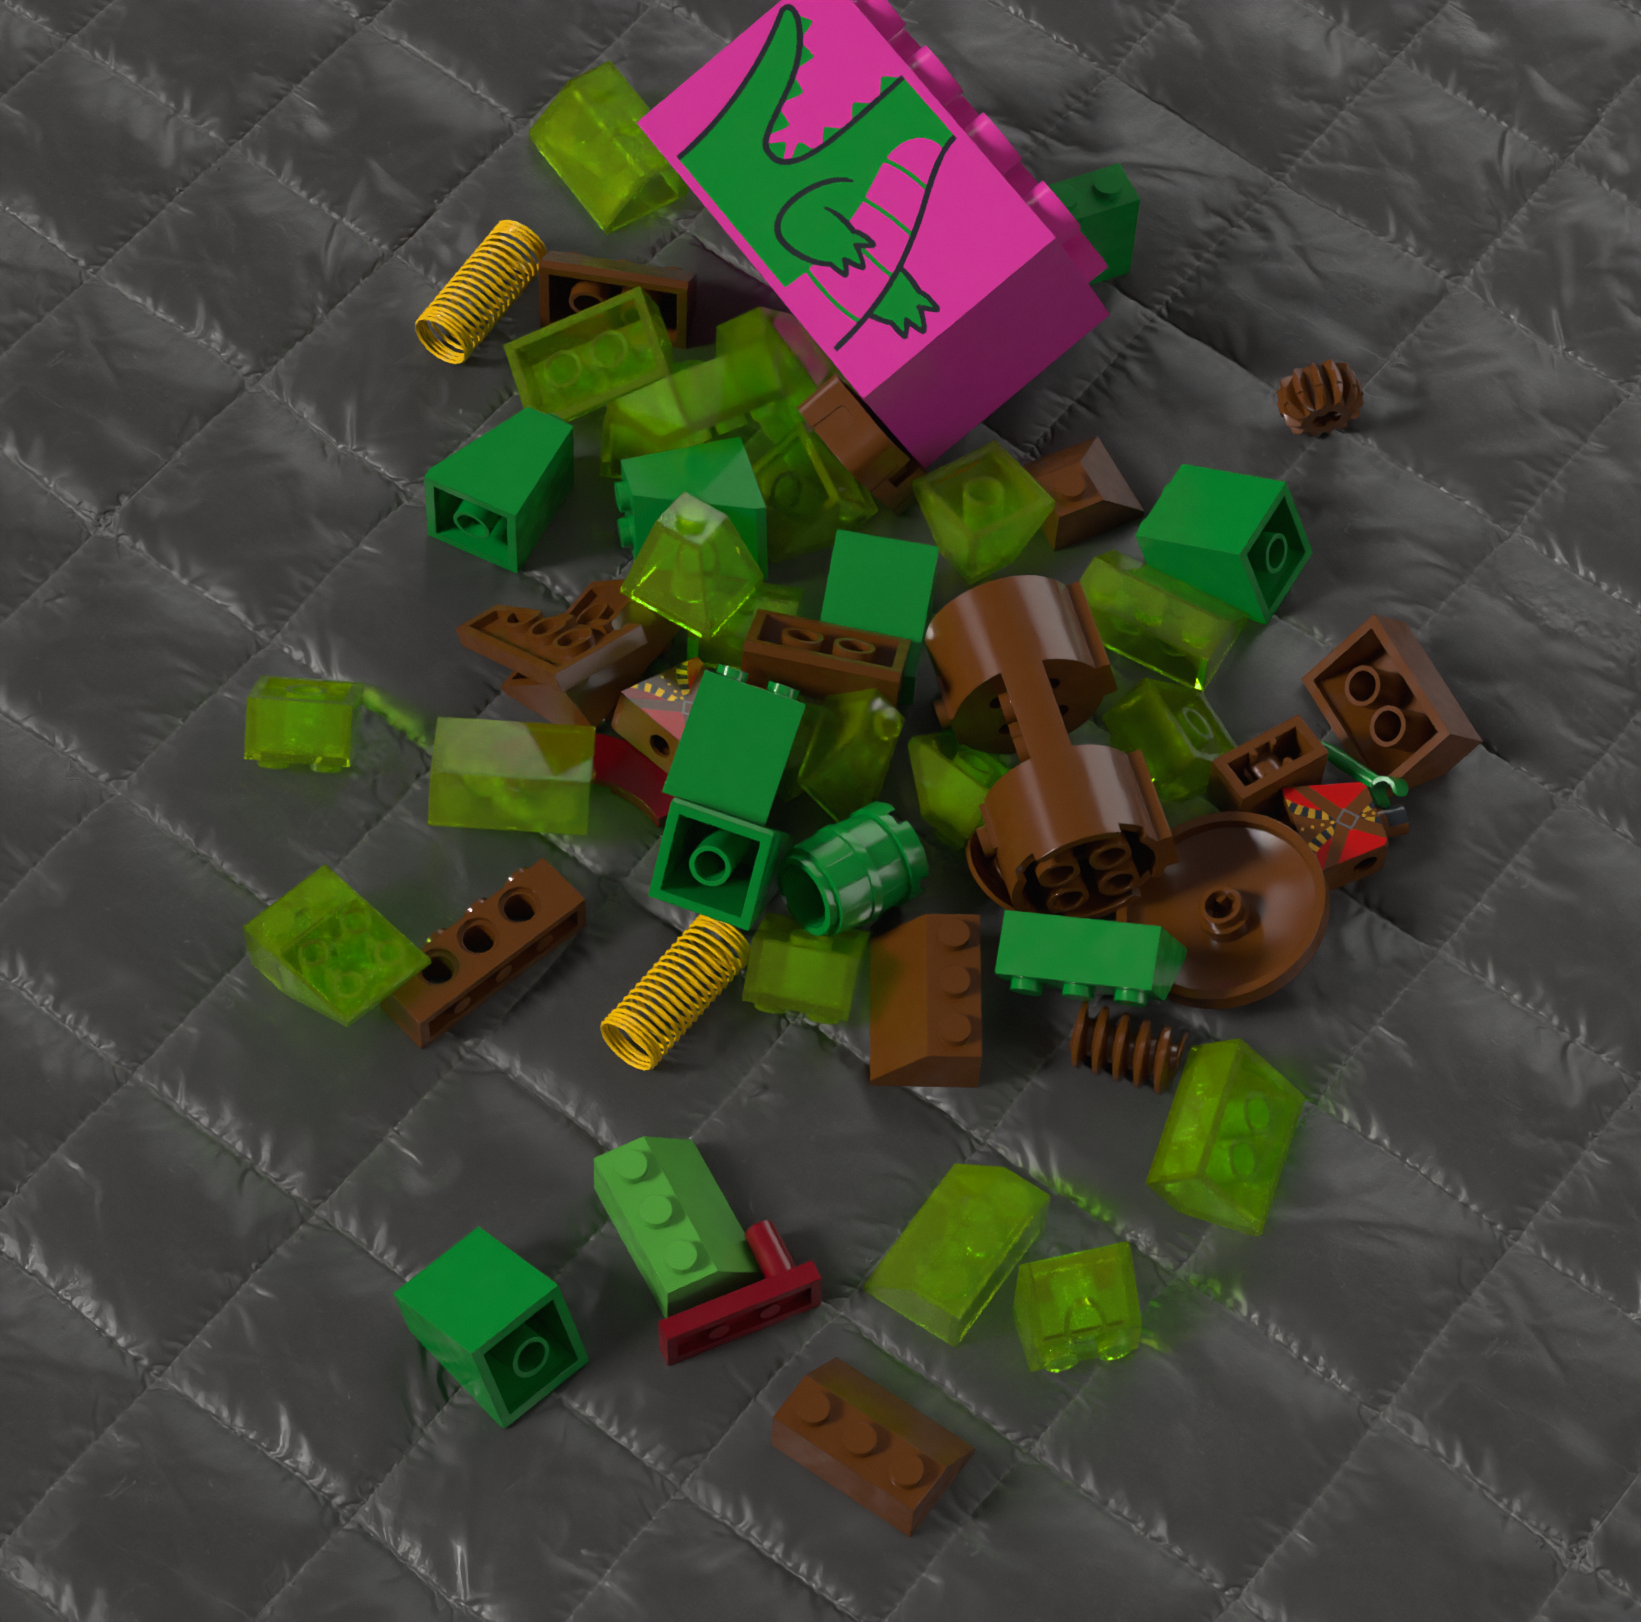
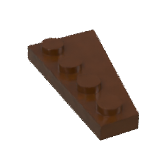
(550, 648)

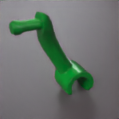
(1376, 784)

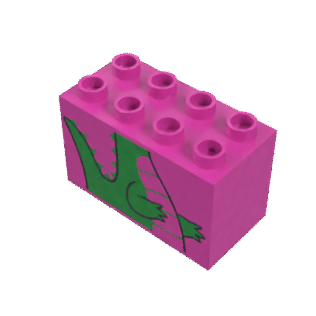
(883, 213)

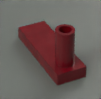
(779, 1296)

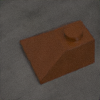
(1086, 493)

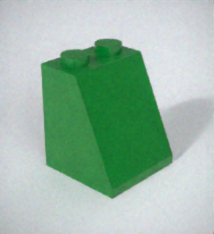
(1107, 213)
(708, 471)
(502, 488)
(1227, 537)
(884, 590)
(735, 745)
(717, 864)
(493, 1325)

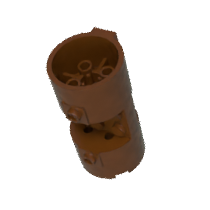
(1018, 676)

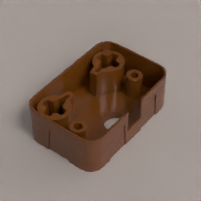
(863, 443)

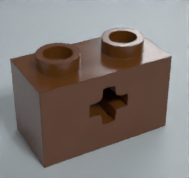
(1257, 770)

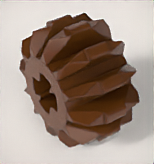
(1320, 398)

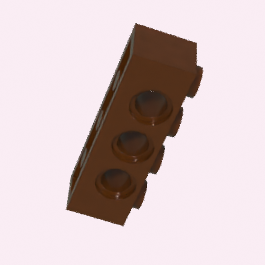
(536, 892)

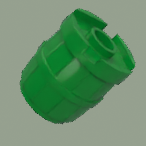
(852, 871)

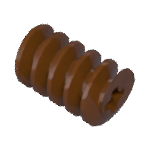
(1125, 1049)

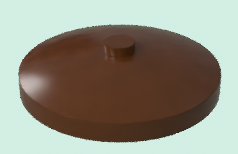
(1241, 903)

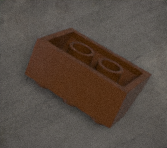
(579, 281)
(822, 657)
(596, 699)
(1391, 704)
(926, 1003)
(869, 1444)

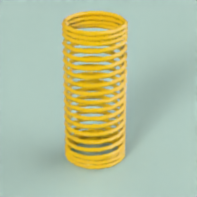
(509, 260)
(713, 953)

